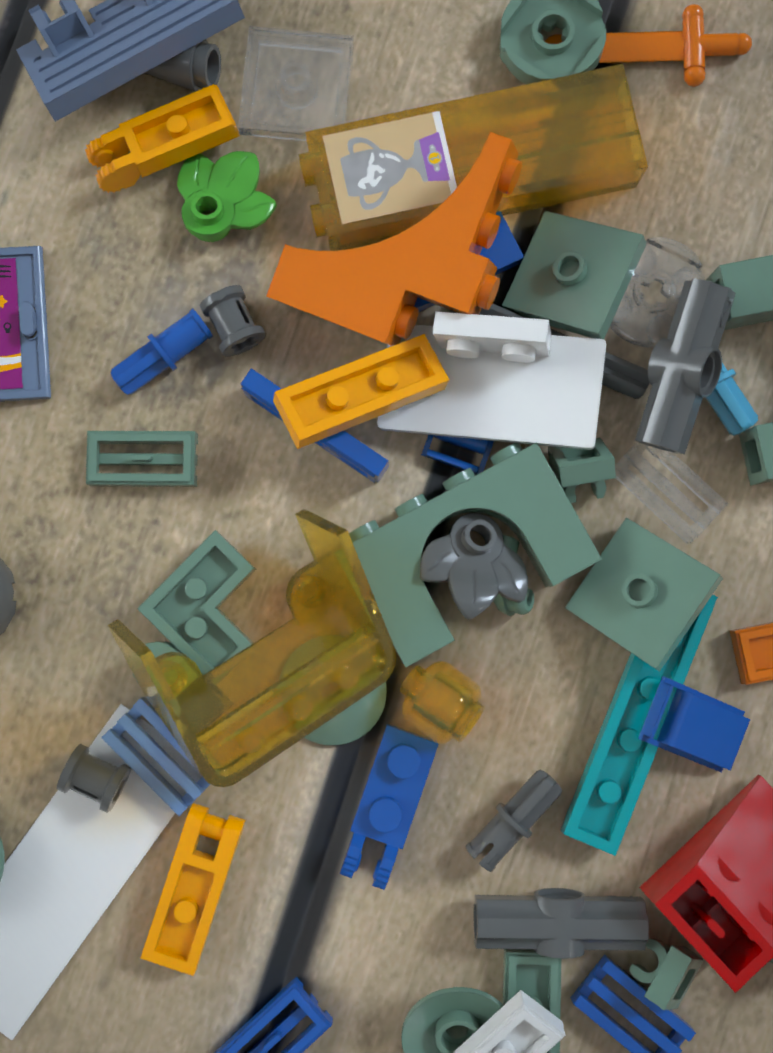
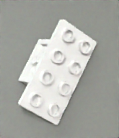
(508, 383)

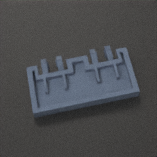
(117, 47)

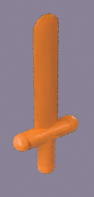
(686, 45)

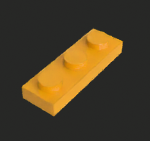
(360, 391)

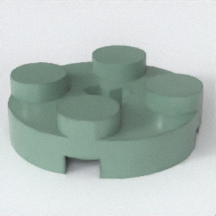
(535, 60)

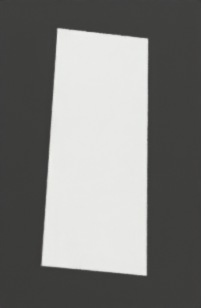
(70, 874)

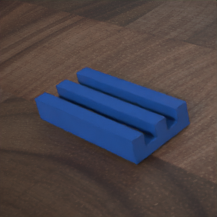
(306, 1006)
(667, 1044)

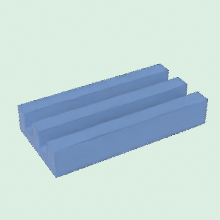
(143, 768)

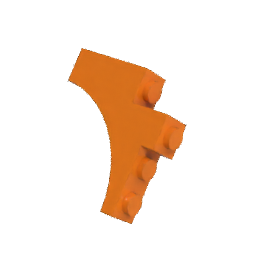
(434, 260)

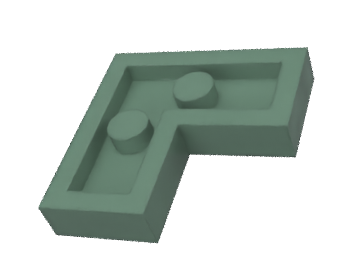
(189, 603)

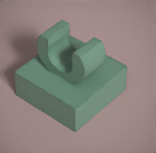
(581, 467)
(673, 975)

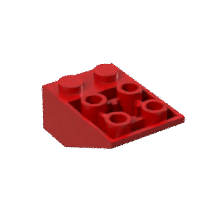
(722, 886)

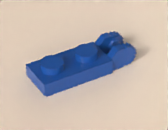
(390, 799)

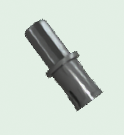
(515, 818)

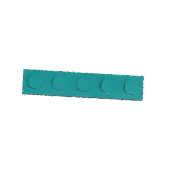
(620, 759)

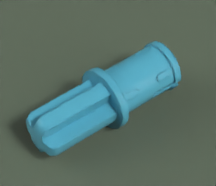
(731, 404)

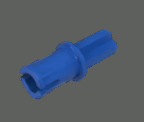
(160, 353)

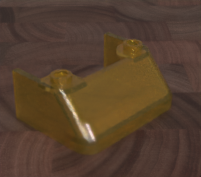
(283, 682)

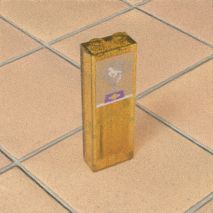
(398, 167)

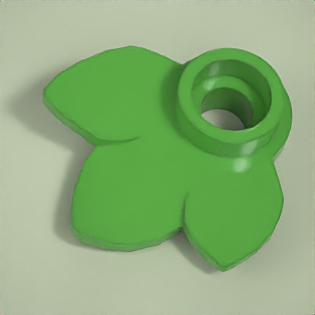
(226, 188)

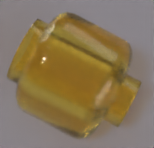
(441, 702)

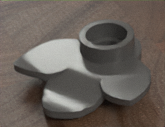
(475, 571)

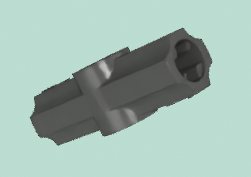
(685, 365)
(560, 922)

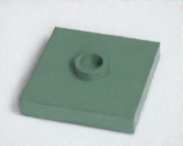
(575, 274)
(644, 593)

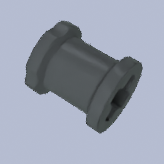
(232, 320)
(93, 778)

